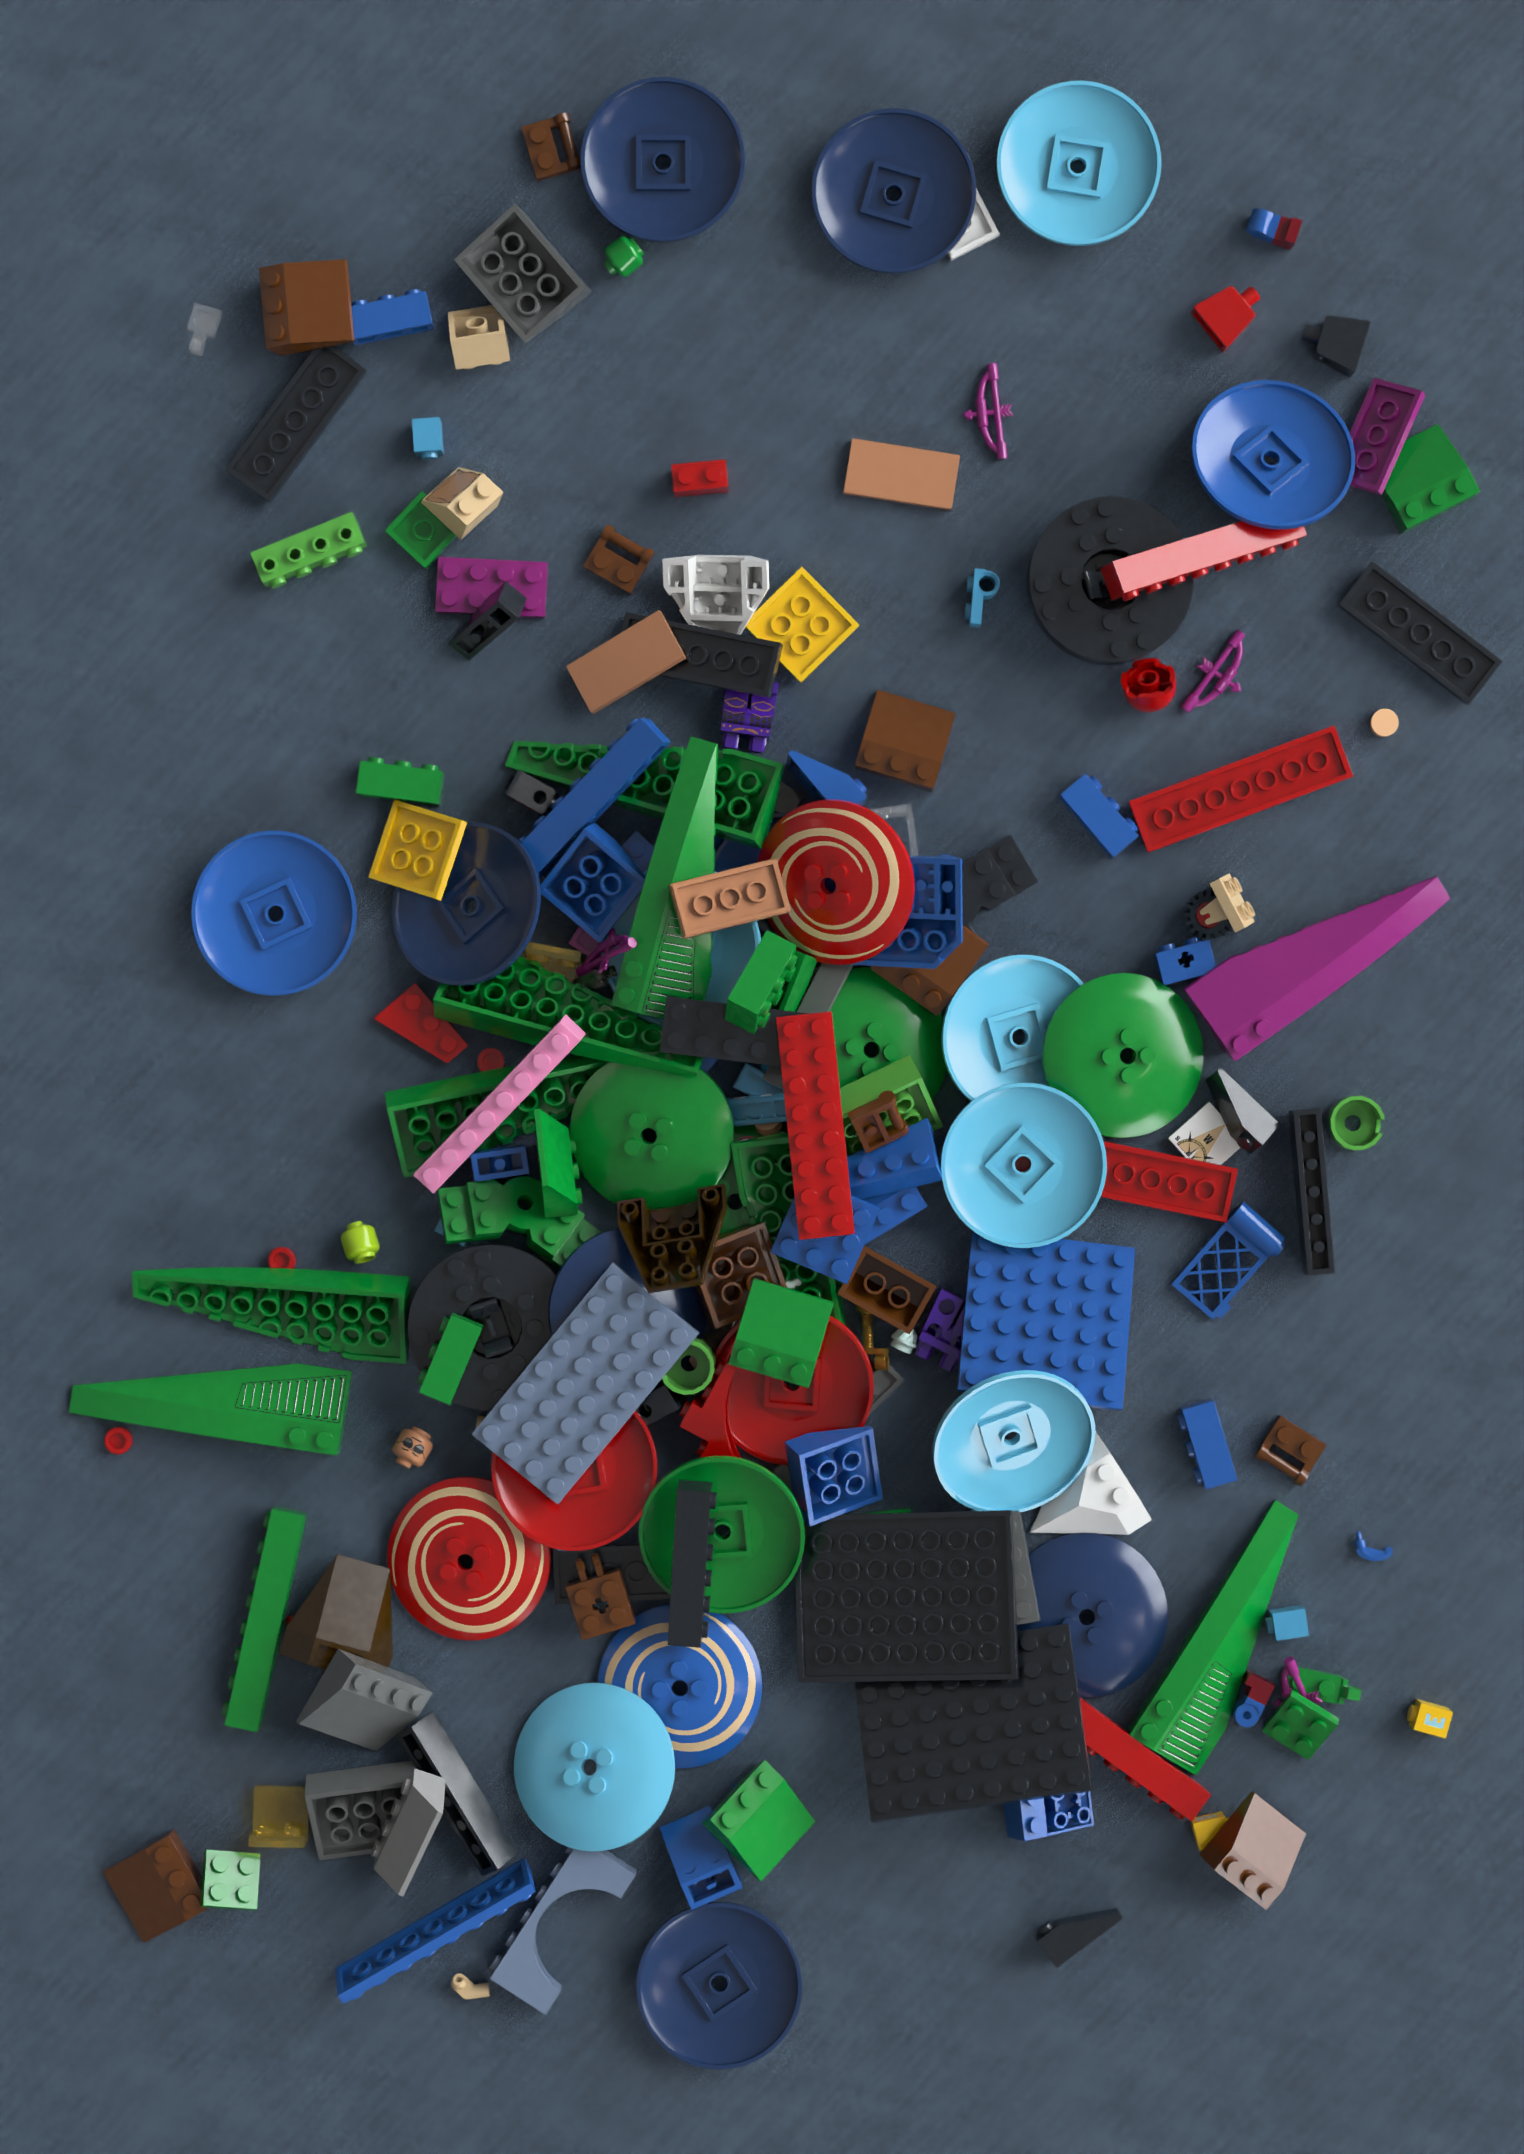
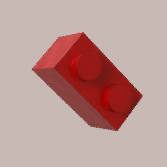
(700, 478)

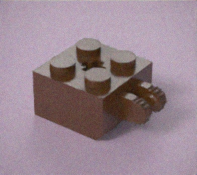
(607, 1586)

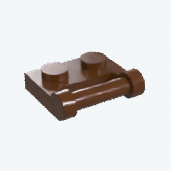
(543, 149)
(614, 567)
(870, 1126)
(1295, 1442)

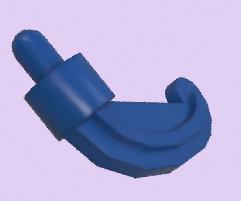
(1370, 1553)

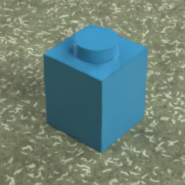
(427, 438)
(1287, 1623)

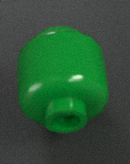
(623, 256)

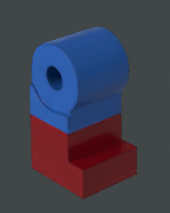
(1273, 228)
(1253, 1700)

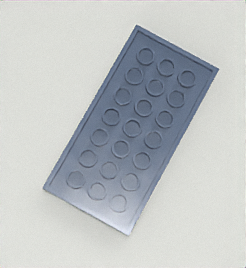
(585, 1383)

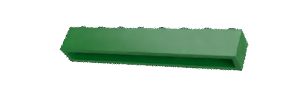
(265, 1619)

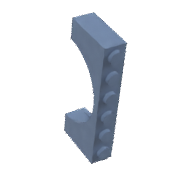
(520, 1966)

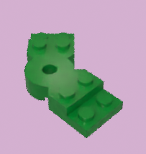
(487, 1208)

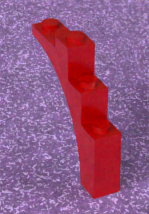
(711, 1416)

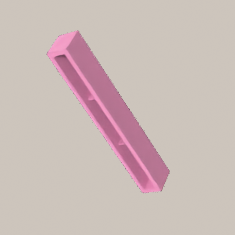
(499, 1103)

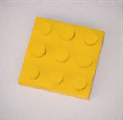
(805, 623)
(417, 850)

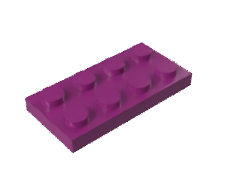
(1382, 431)
(468, 582)

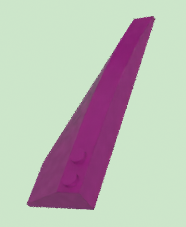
(1278, 982)

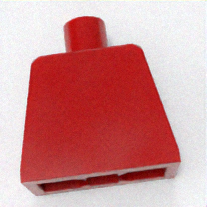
(1226, 315)

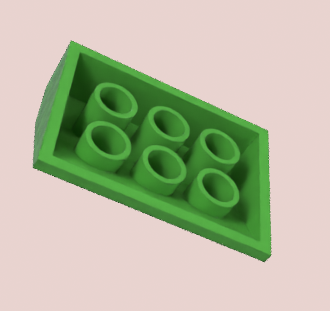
(910, 1092)

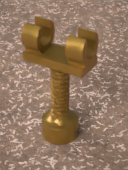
(881, 1354)

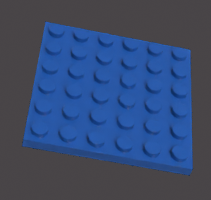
(1049, 1312)

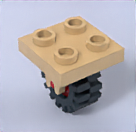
(1219, 910)

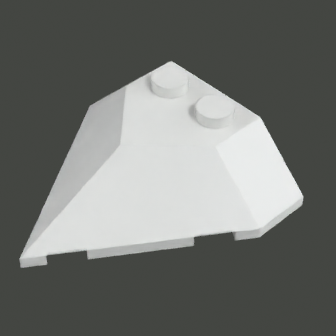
(717, 589)
(1096, 1502)

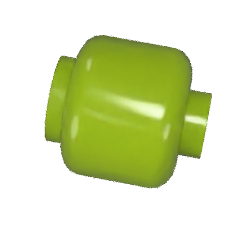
(360, 1242)

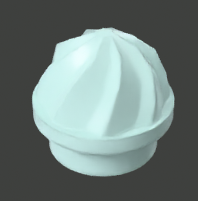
(904, 1341)

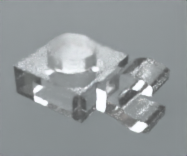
(204, 324)

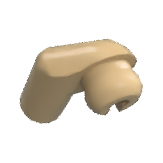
(468, 1989)

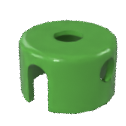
(1370, 1122)
(693, 1381)

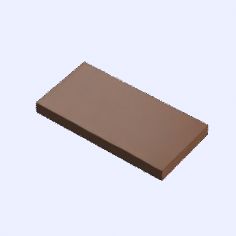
(901, 474)
(626, 662)
(729, 898)

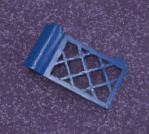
(1254, 1234)

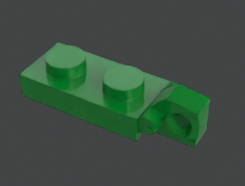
(1331, 1687)

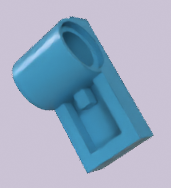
(973, 610)

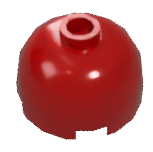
(1149, 685)

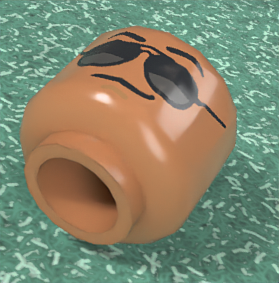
(412, 1447)

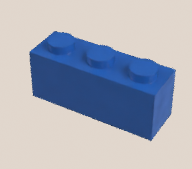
(391, 317)
(1099, 815)
(1206, 1444)

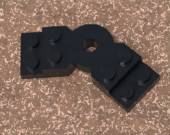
(994, 878)

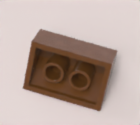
(887, 1290)

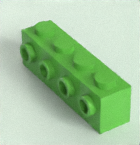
(308, 550)

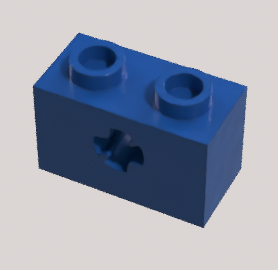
(1167, 961)
(500, 1162)

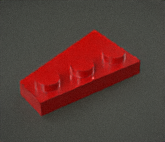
(414, 1019)

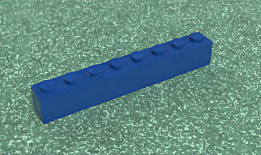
(594, 793)

